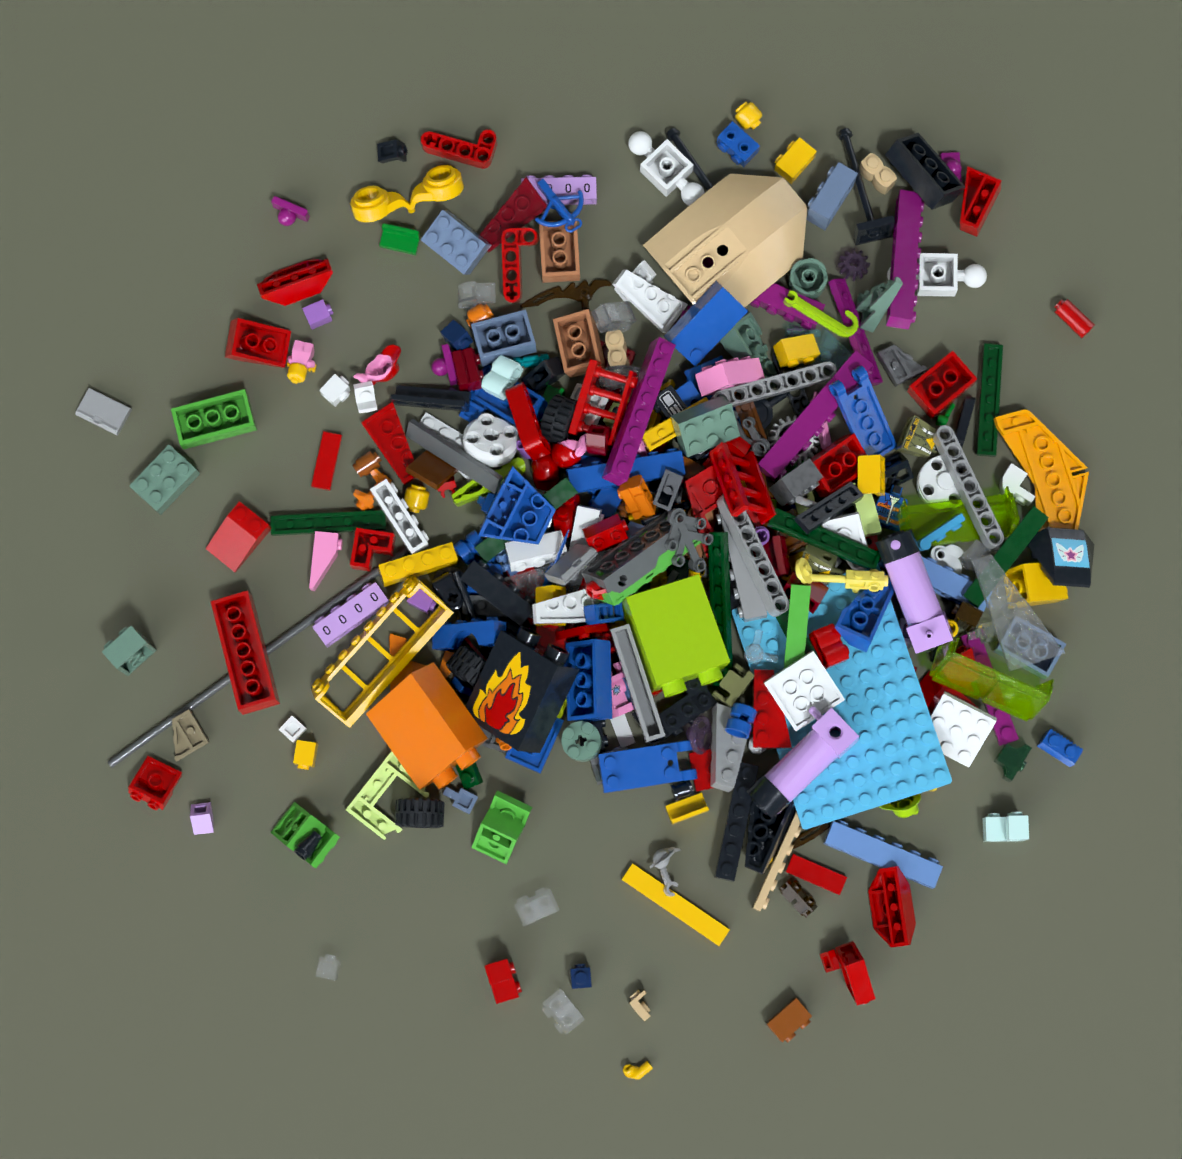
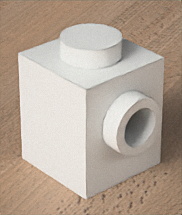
(336, 390)

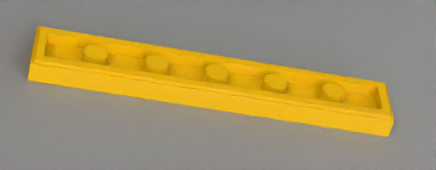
(675, 905)

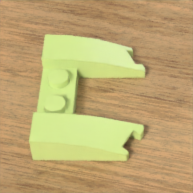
(866, 509)
(362, 804)

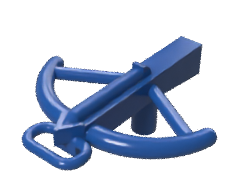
(555, 203)

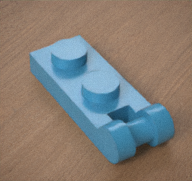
(939, 533)

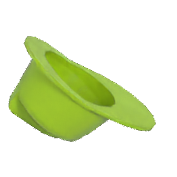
(904, 807)

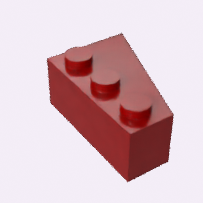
(978, 199)

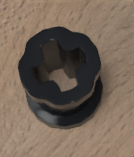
(682, 790)

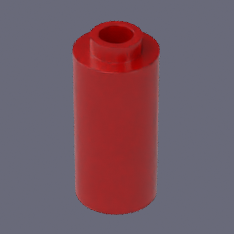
(1073, 317)

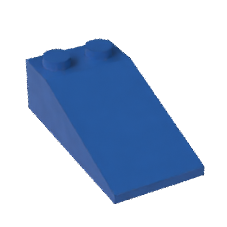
(501, 407)

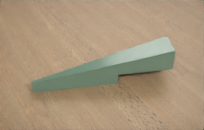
(876, 302)

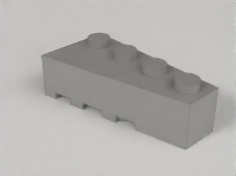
(726, 751)

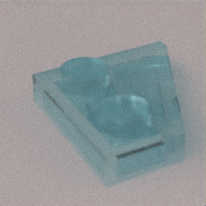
(832, 351)

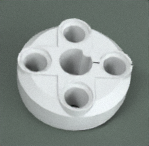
(490, 440)
(938, 481)

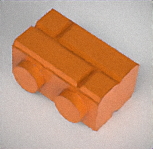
(637, 497)

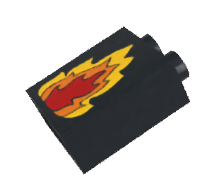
(522, 689)

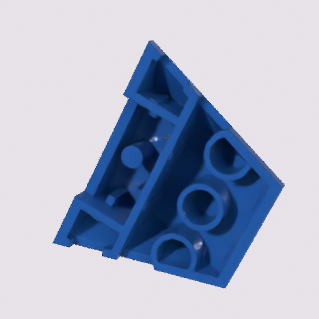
(517, 512)

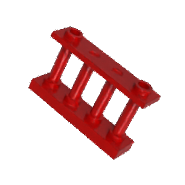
(590, 389)
(732, 487)

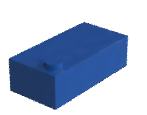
(706, 323)
(592, 689)

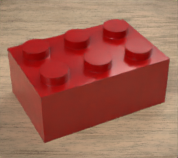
(942, 384)
(838, 464)

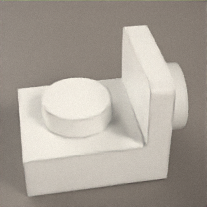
(365, 397)

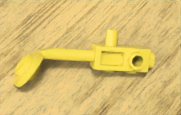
(854, 579)

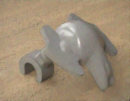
(660, 861)

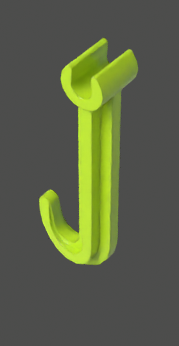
(820, 317)

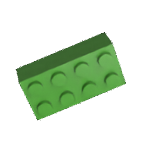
(214, 419)

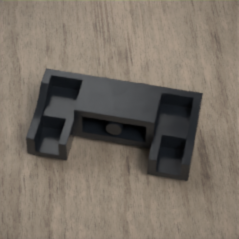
(685, 710)

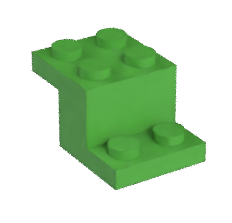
(297, 825)
(501, 827)

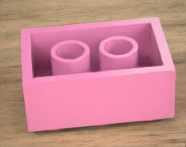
(728, 374)

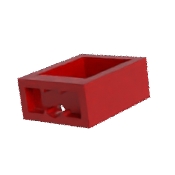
(855, 973)

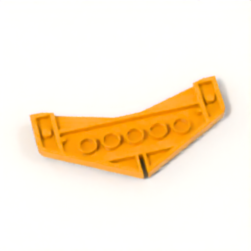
(1048, 467)

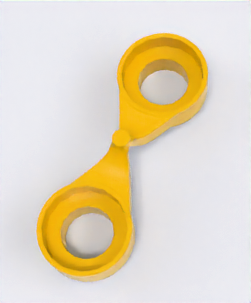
(438, 185)

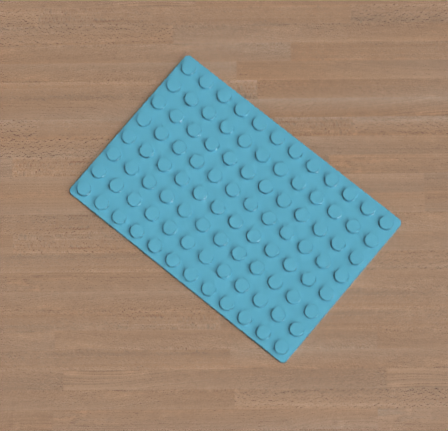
(882, 704)

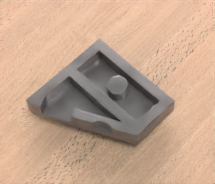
(899, 365)

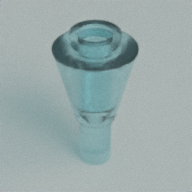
(793, 331)

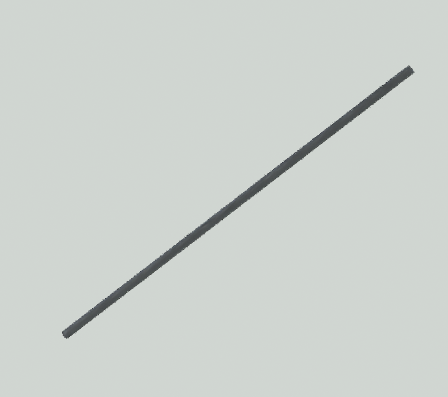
(272, 647)

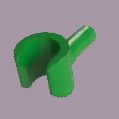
(942, 420)

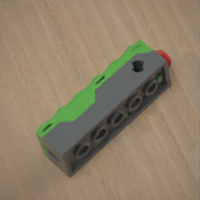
(632, 562)

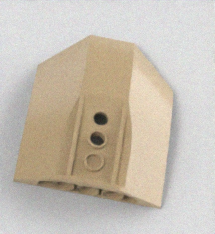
(749, 214)

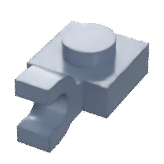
(463, 800)

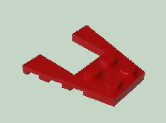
(703, 492)

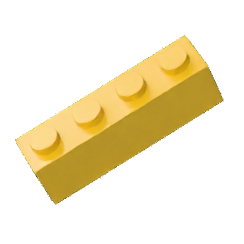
(417, 564)

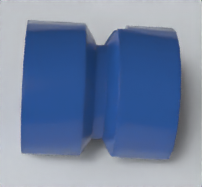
(466, 549)
(742, 717)

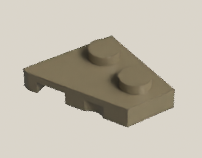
(187, 735)

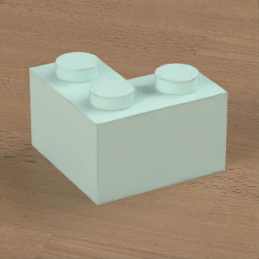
(1009, 828)

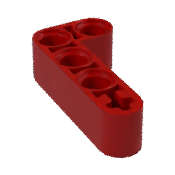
(458, 146)
(516, 264)
(526, 422)

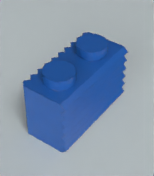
(1060, 747)

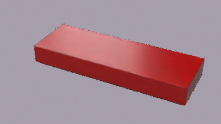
(326, 461)
(816, 874)

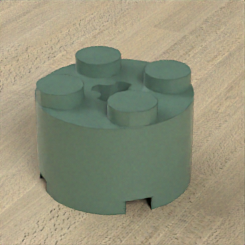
(808, 268)
(571, 737)

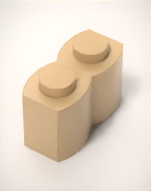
(875, 172)
(617, 348)

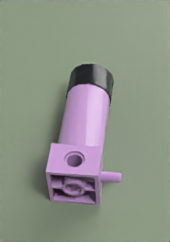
(924, 618)
(802, 763)

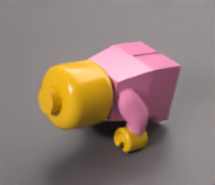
(300, 361)

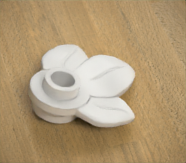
(949, 556)

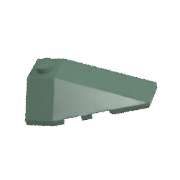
(745, 341)

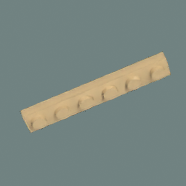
(778, 864)

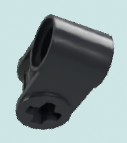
(446, 589)

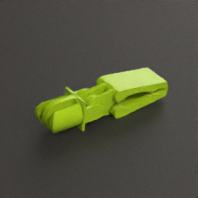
(461, 497)

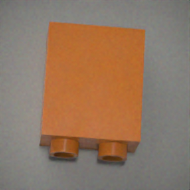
(428, 728)

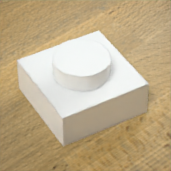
(292, 729)

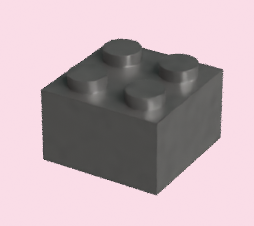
(796, 483)

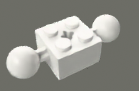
(665, 156)
(947, 268)

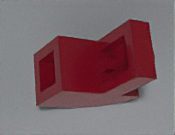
(597, 440)

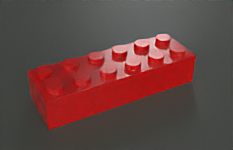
(245, 652)

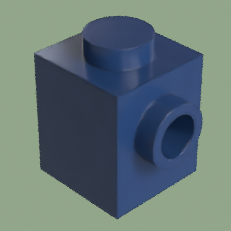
(456, 336)
(580, 976)

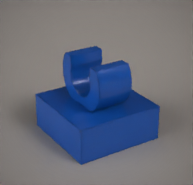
(486, 502)

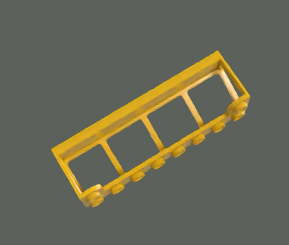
(396, 662)

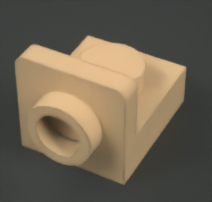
(641, 1009)

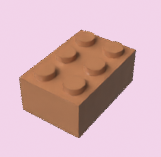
(559, 254)
(578, 342)

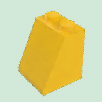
(1035, 585)

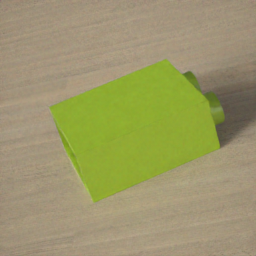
(676, 635)

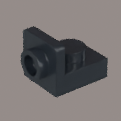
(392, 151)

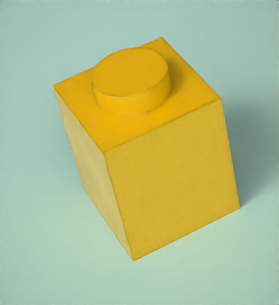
(305, 754)

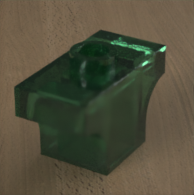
(1012, 760)

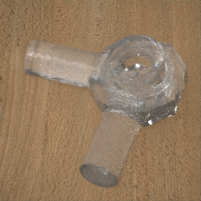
(755, 653)

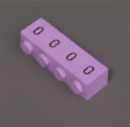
(569, 186)
(351, 614)

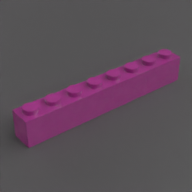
(904, 258)
(773, 299)
(638, 411)
(810, 422)

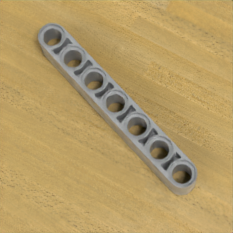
(781, 382)
(968, 478)
(753, 563)

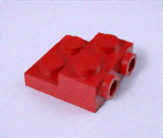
(154, 783)

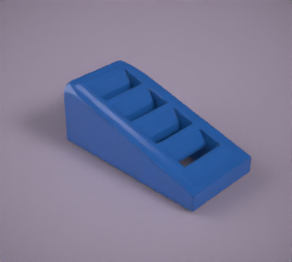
(593, 617)

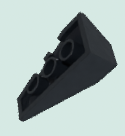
(765, 836)

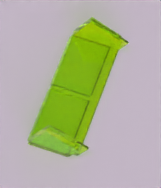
(929, 516)
(988, 684)

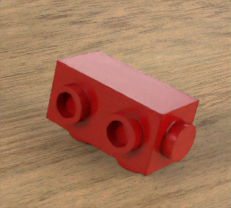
(606, 533)

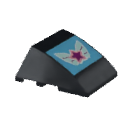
(1064, 556)

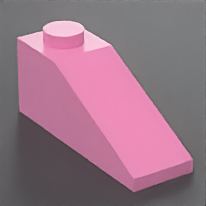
(324, 554)

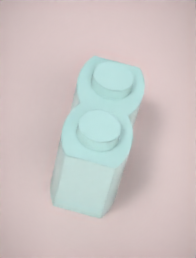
(501, 377)

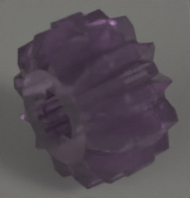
(857, 259)

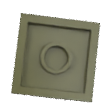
(733, 686)

